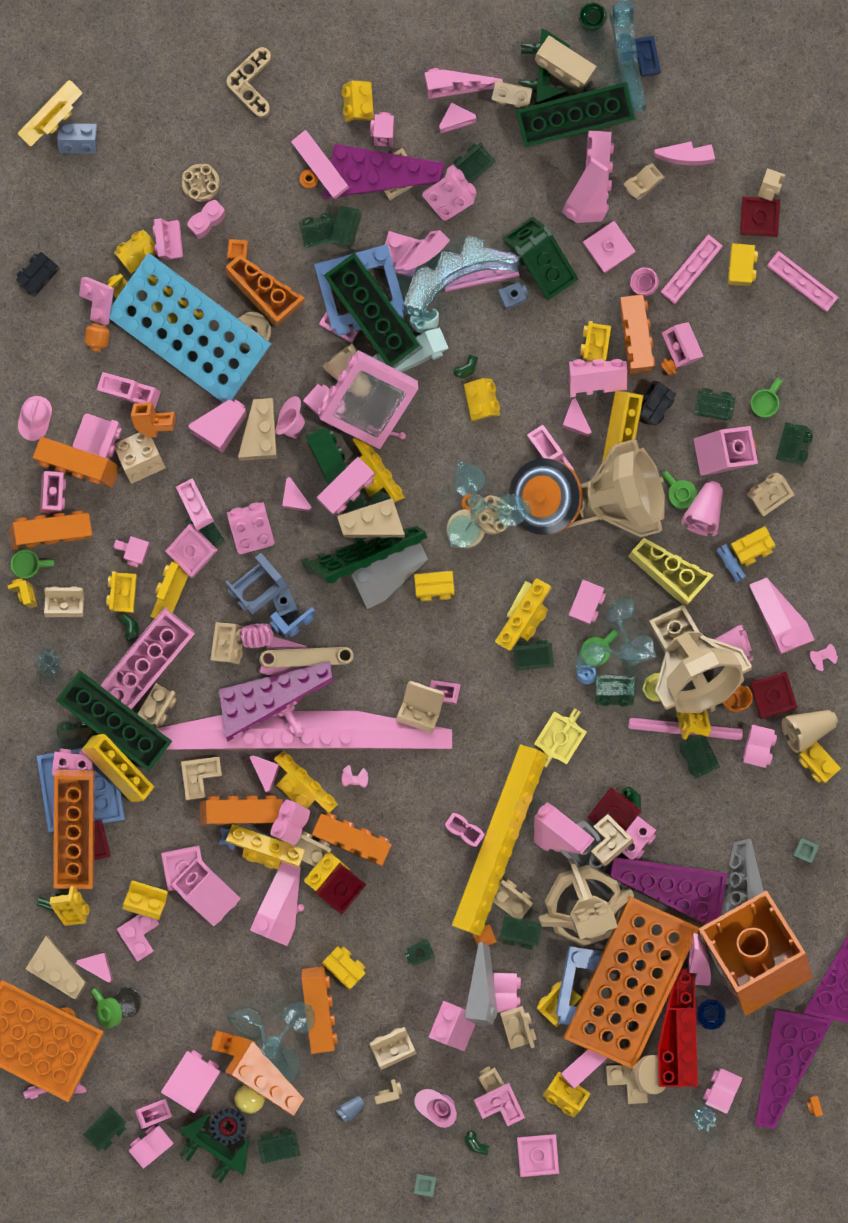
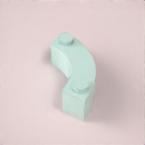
(433, 346)

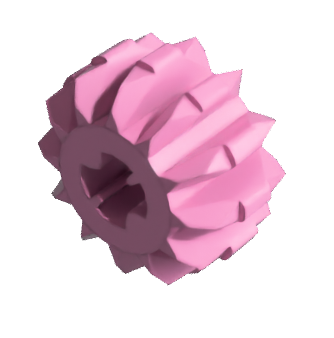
(257, 635)

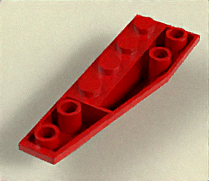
(678, 1035)

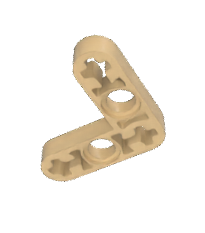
(244, 84)

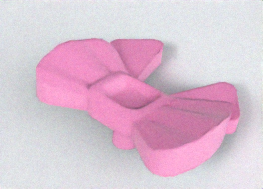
(818, 657)
(361, 779)

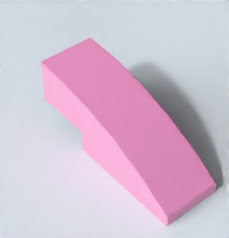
(685, 154)
(422, 251)
(127, 389)
(546, 445)
(699, 961)
(582, 1067)

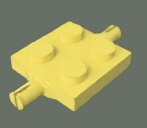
(560, 737)

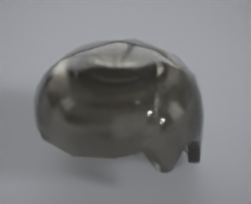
(129, 1001)

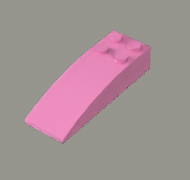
(148, 658)

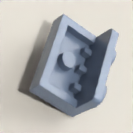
(77, 138)

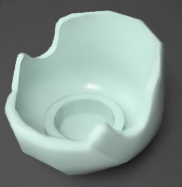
(428, 322)

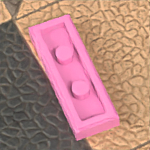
(194, 504)

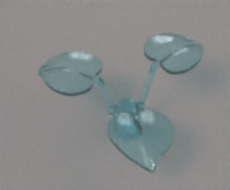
(469, 480)
(639, 650)
(298, 1015)

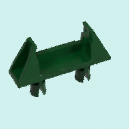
(541, 86)
(200, 1139)

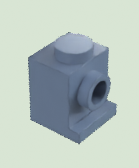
(509, 301)
(285, 609)

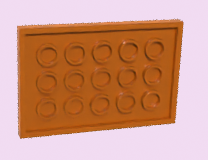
(44, 1042)

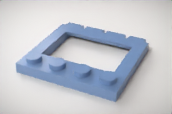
(371, 258)
(584, 959)

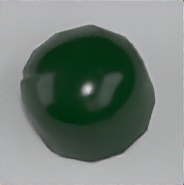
(592, 16)

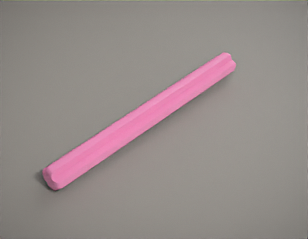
(673, 727)

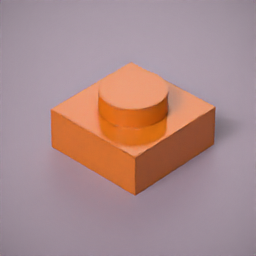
(236, 248)
(486, 936)
(814, 1106)

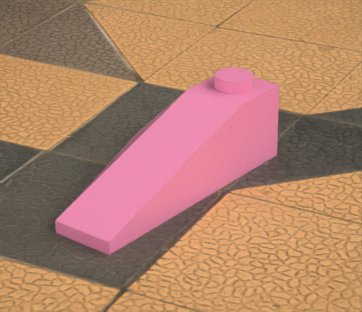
(447, 83)
(589, 196)
(782, 620)
(558, 832)
(278, 910)

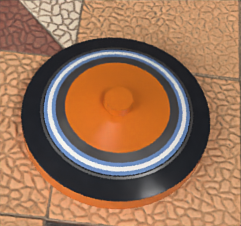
(551, 493)

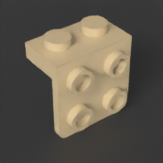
(139, 457)
(421, 707)

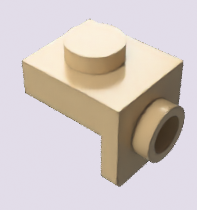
(490, 1079)

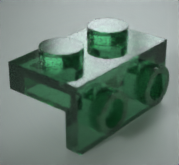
(105, 1128)

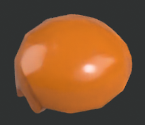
(739, 700)

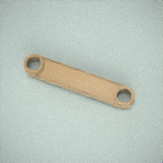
(305, 657)

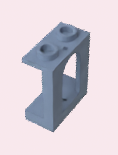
(248, 579)

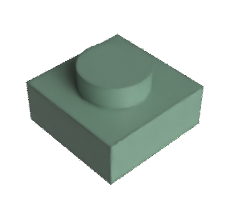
(806, 850)
(425, 1185)

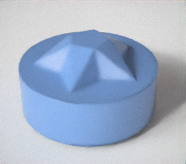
(586, 676)

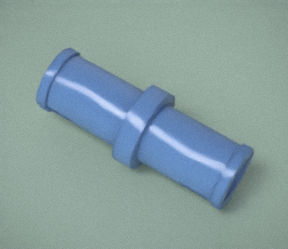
(731, 563)

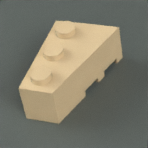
(565, 65)
(260, 433)
(372, 521)
(56, 969)

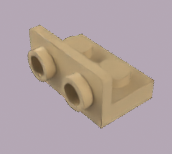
(770, 493)
(227, 643)
(157, 704)
(313, 850)
(511, 900)
(517, 1027)
(387, 1096)

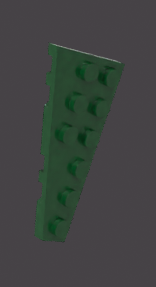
(360, 555)

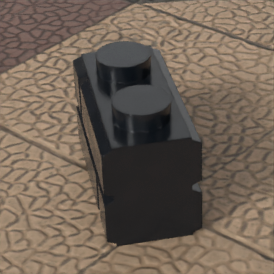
(37, 273)
(655, 402)

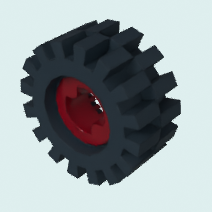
(235, 1119)

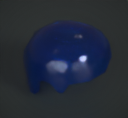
(711, 1014)

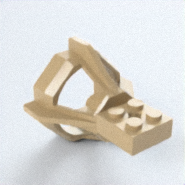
(616, 491)
(687, 657)
(591, 916)

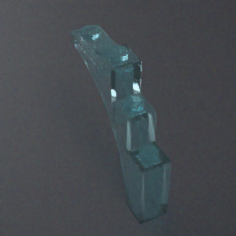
(625, 49)
(450, 267)

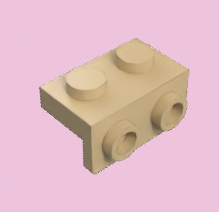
(511, 94)
(64, 602)
(392, 1048)

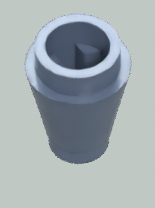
(350, 1109)

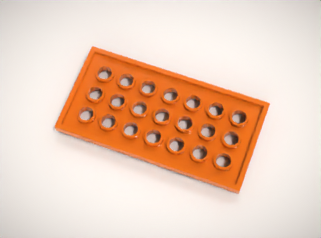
(653, 1003)

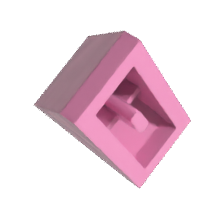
(456, 118)
(575, 420)
(294, 498)
(450, 690)
(266, 771)
(97, 965)
(153, 1113)

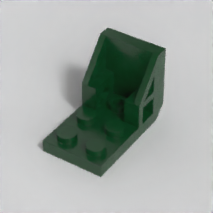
(542, 257)

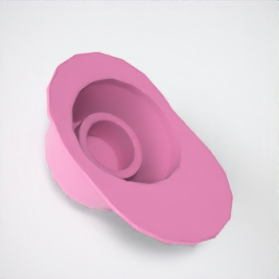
(34, 418)
(290, 419)
(436, 1107)

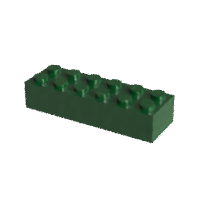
(576, 115)
(373, 311)
(332, 464)
(114, 719)

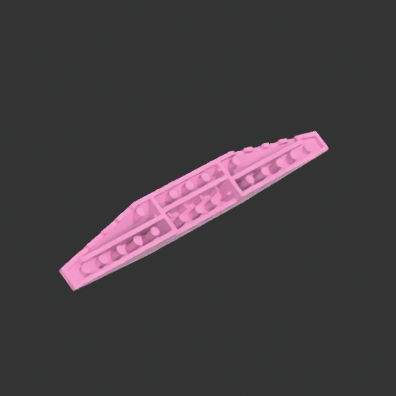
(320, 731)

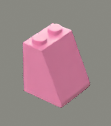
(219, 424)
(725, 450)
(205, 891)
(452, 1027)
(191, 1080)

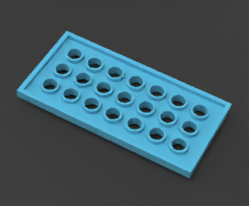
(211, 310)

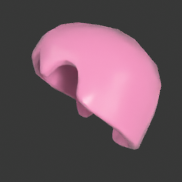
(644, 281)

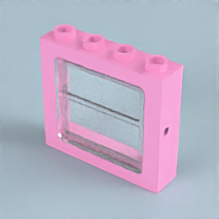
(368, 399)

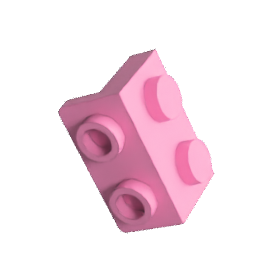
(168, 239)

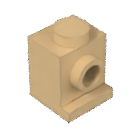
(771, 184)

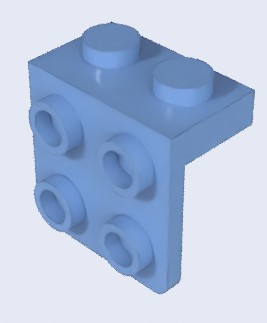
(280, 626)

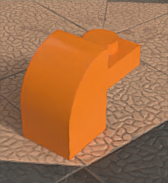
(149, 422)
(227, 1043)

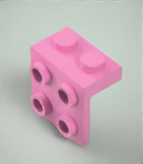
(450, 194)
(97, 435)
(250, 528)

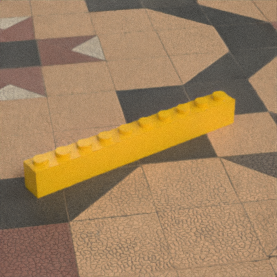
(500, 840)

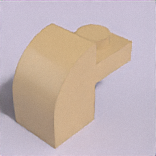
(644, 181)

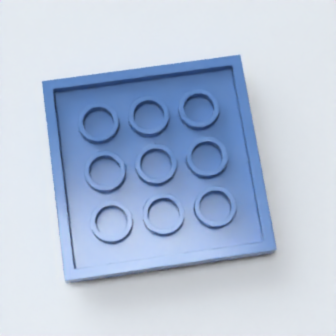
(107, 796)

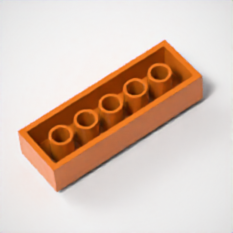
(74, 828)

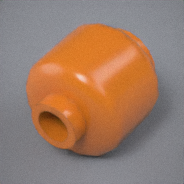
(97, 336)

